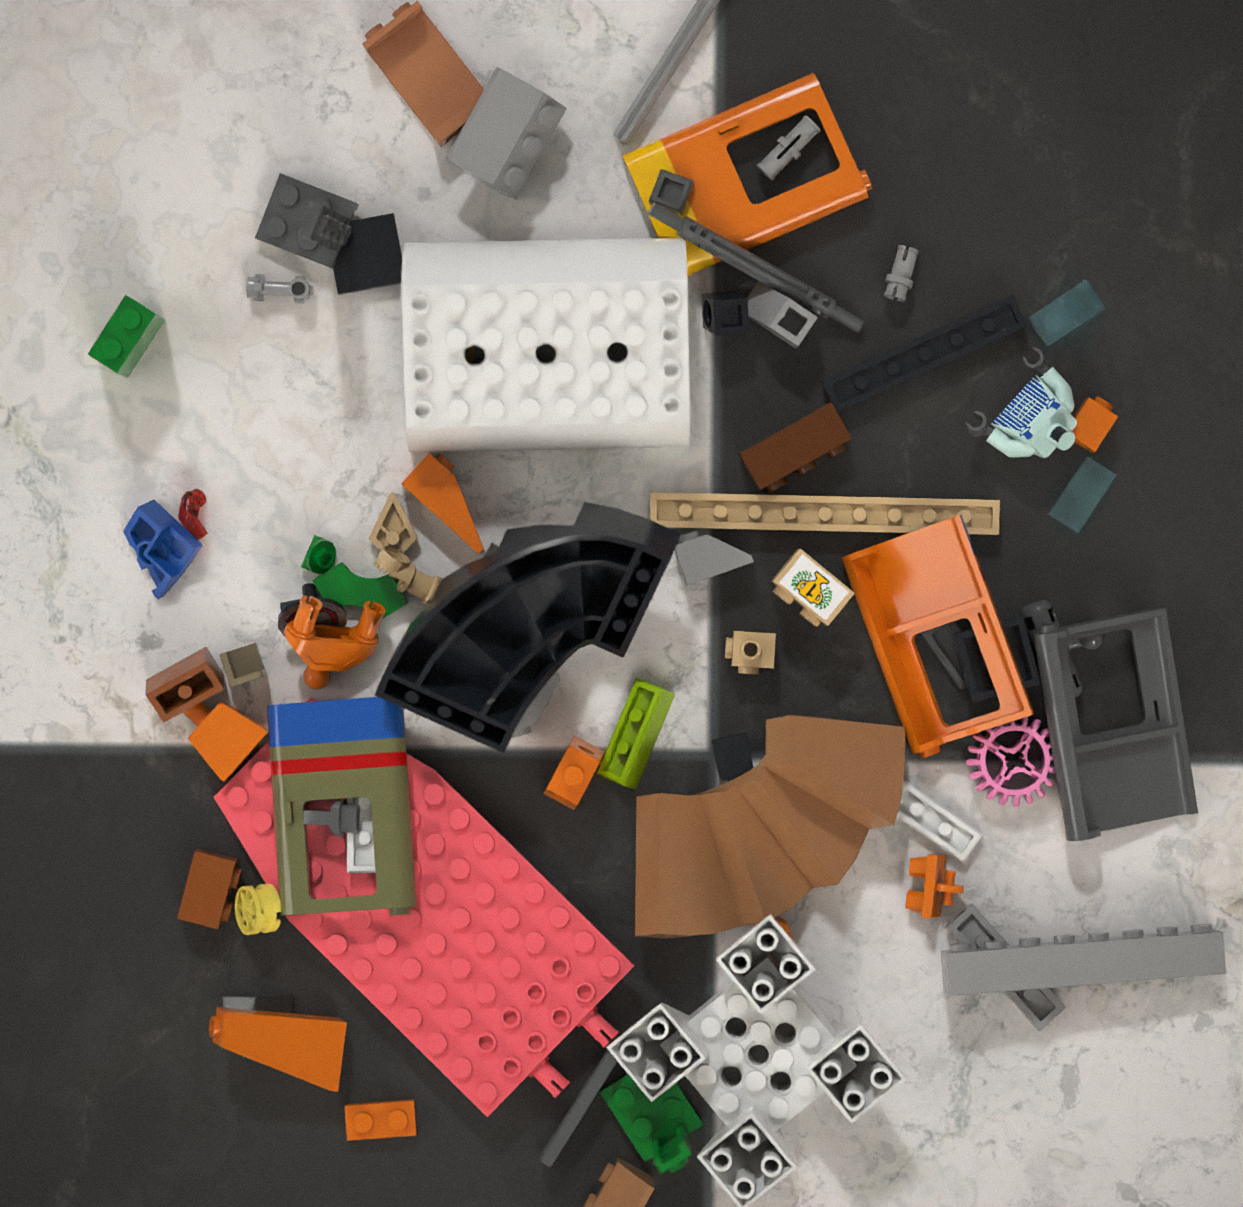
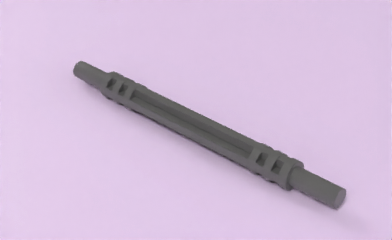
(755, 267)

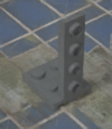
(306, 221)

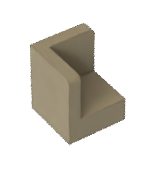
(243, 665)

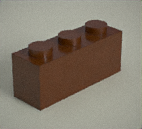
(796, 448)

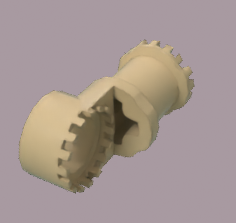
(409, 577)

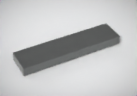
(578, 1108)

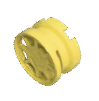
(258, 909)

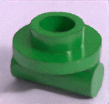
(319, 556)

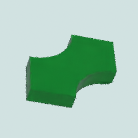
(352, 589)

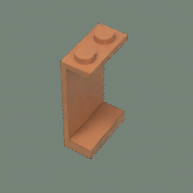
(424, 71)

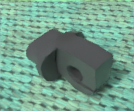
(341, 818)

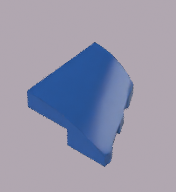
(161, 545)

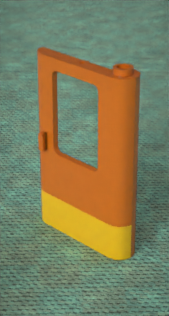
(717, 192)

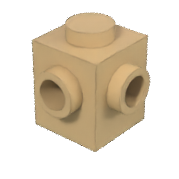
(751, 651)

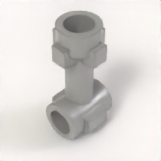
(297, 288)

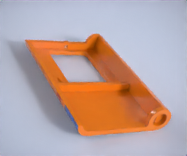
(918, 586)

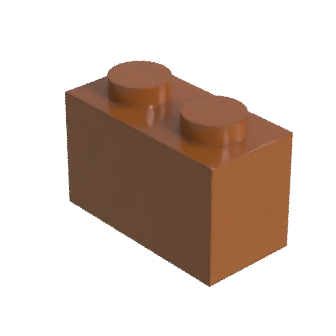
(184, 684)
(209, 889)

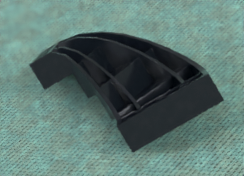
(520, 614)

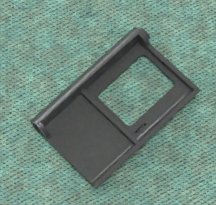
(1126, 771)

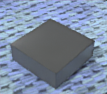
(671, 191)

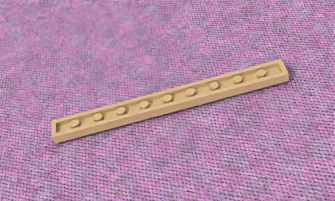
(819, 512)

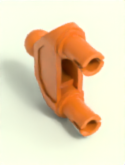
(331, 647)

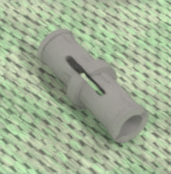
(806, 130)

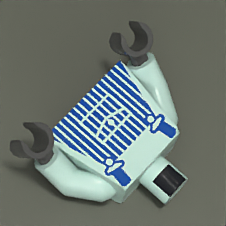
(1035, 419)

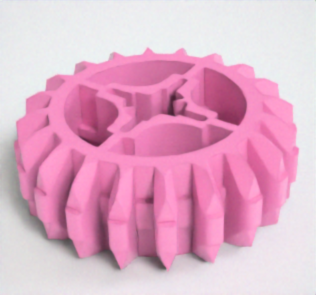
(1004, 774)

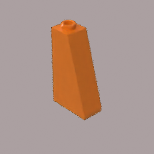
(289, 1042)

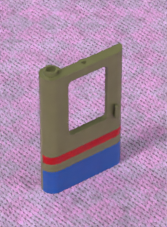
(335, 754)

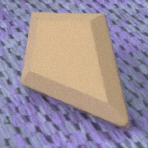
(393, 527)

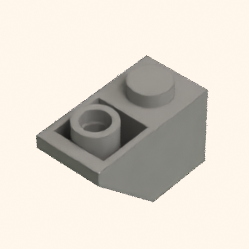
(779, 314)

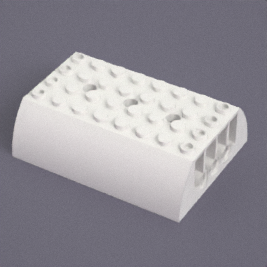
(556, 294)

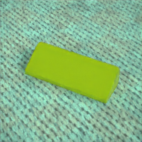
(635, 733)

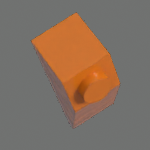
(441, 493)

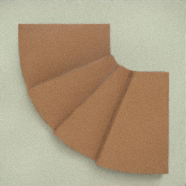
(769, 833)

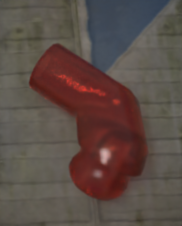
(189, 511)

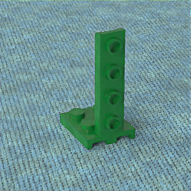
(656, 1127)

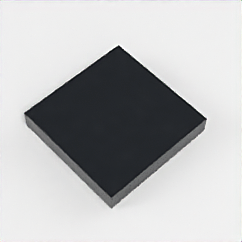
(370, 256)

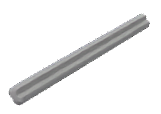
(664, 70)

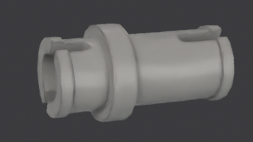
(901, 273)

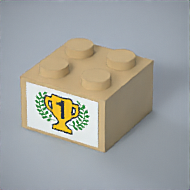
(812, 588)

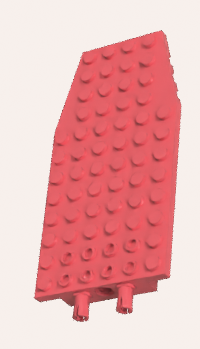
(483, 964)

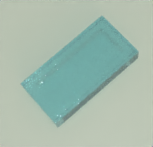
(1082, 494)

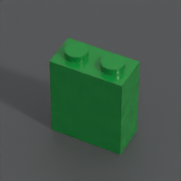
(126, 336)

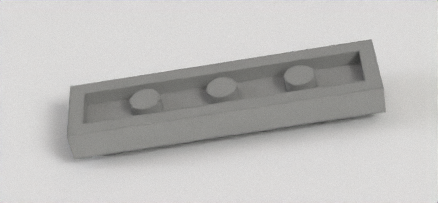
(1037, 1005)

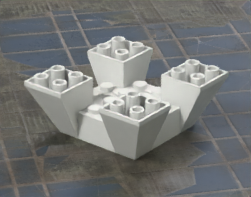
(749, 1148)

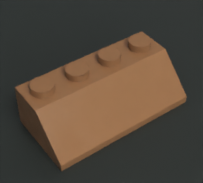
(622, 1187)

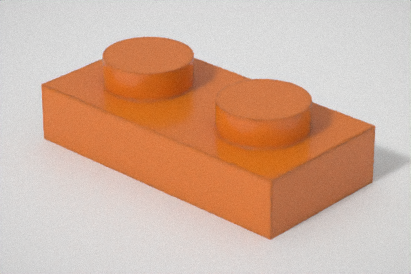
(380, 1119)

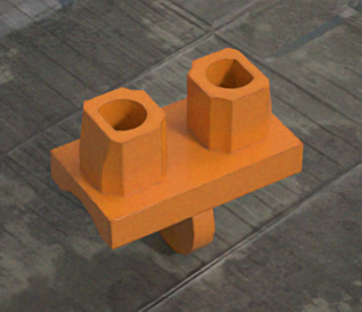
(930, 900)

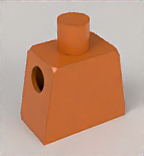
(224, 736)
(574, 772)

